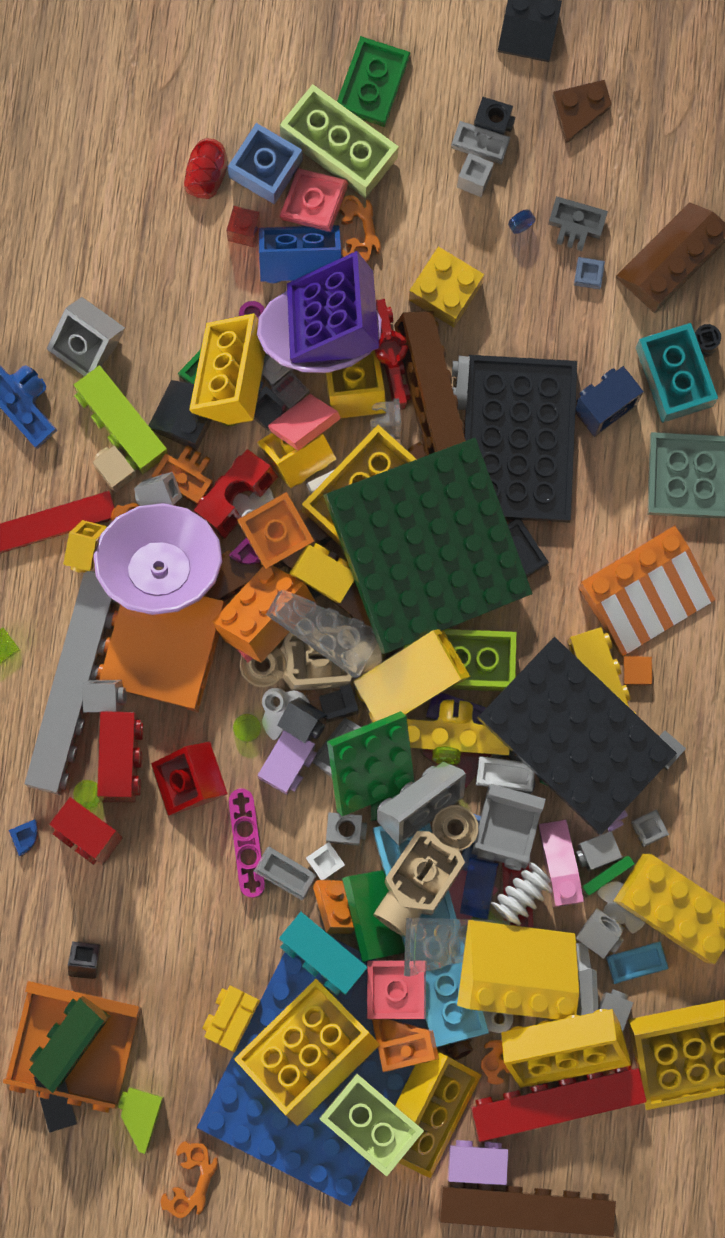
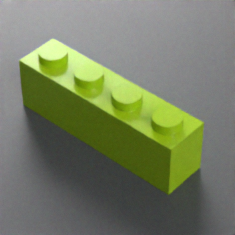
(120, 419)

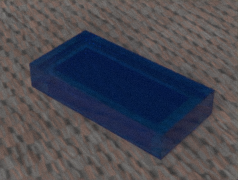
(479, 888)

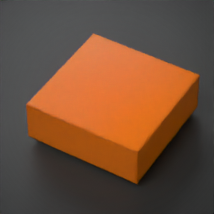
(637, 670)

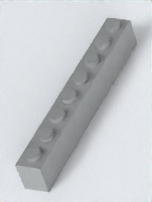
(65, 703)

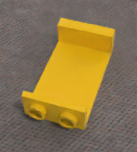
(411, 676)

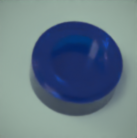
(521, 221)

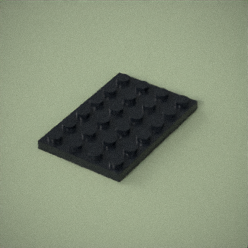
(525, 432)
(577, 735)

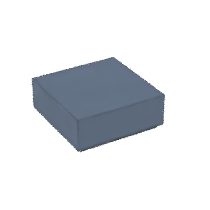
(589, 273)

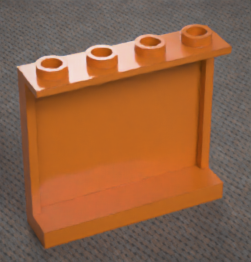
(163, 653)
(102, 1067)

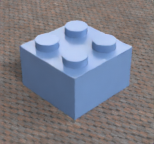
(265, 163)

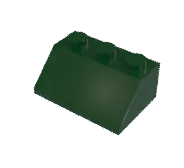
(67, 1043)

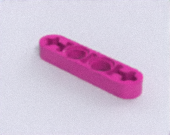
(244, 843)

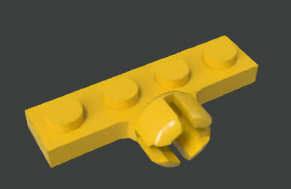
(454, 732)

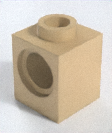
(113, 468)

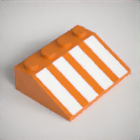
(647, 591)

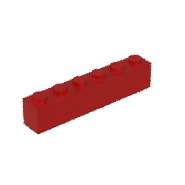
(557, 1104)

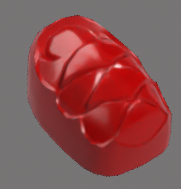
(205, 168)

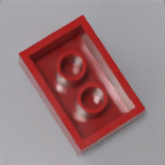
(119, 757)
(81, 827)

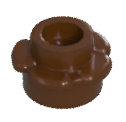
(460, 1049)

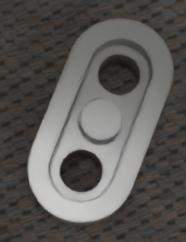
(461, 370)

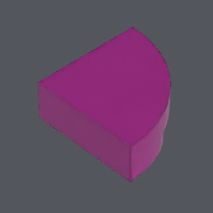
(244, 553)

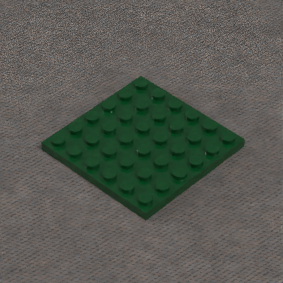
(428, 545)

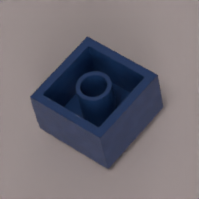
(608, 400)

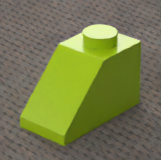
(140, 1115)

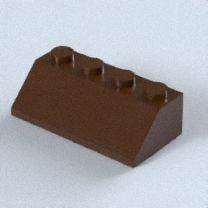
(673, 255)

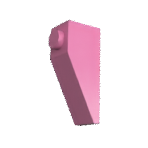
(560, 864)

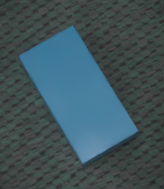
(637, 962)

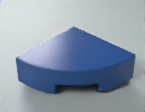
(24, 836)

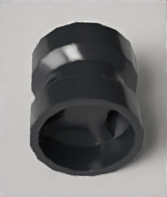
(706, 345)

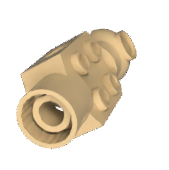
(301, 667)
(426, 869)

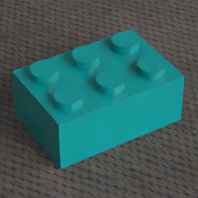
(676, 372)
(321, 954)

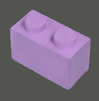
(287, 762)
(477, 1164)

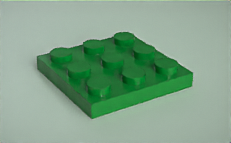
(370, 763)

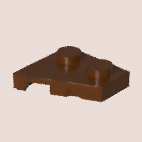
(580, 106)

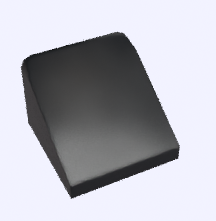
(83, 960)

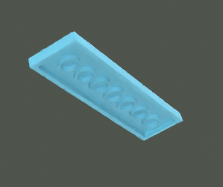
(443, 1015)

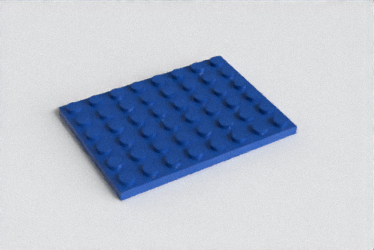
(254, 1124)

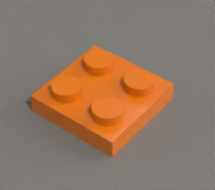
(275, 530)

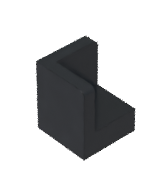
(268, 407)
(339, 704)

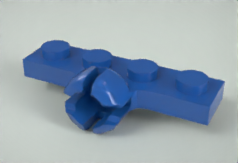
(18, 401)

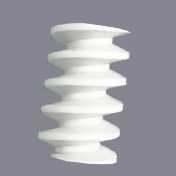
(523, 895)

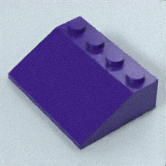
(333, 312)

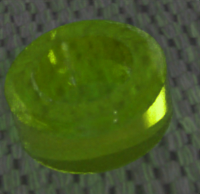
(247, 728)
(447, 755)
(86, 794)

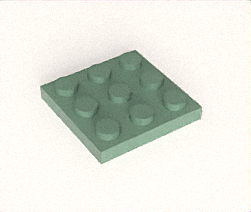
(686, 475)

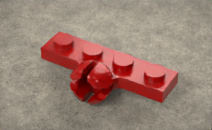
(392, 353)

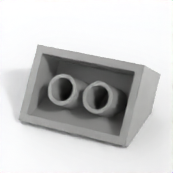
(421, 801)

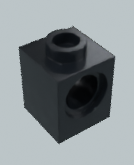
(490, 107)

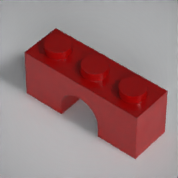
(246, 474)

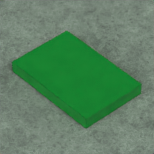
(373, 80)
(364, 896)

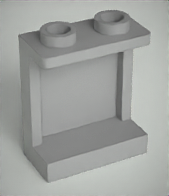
(507, 827)

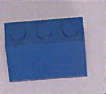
(296, 251)

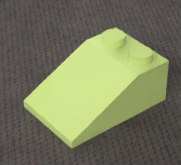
(371, 1124)

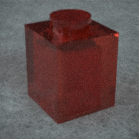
(243, 226)

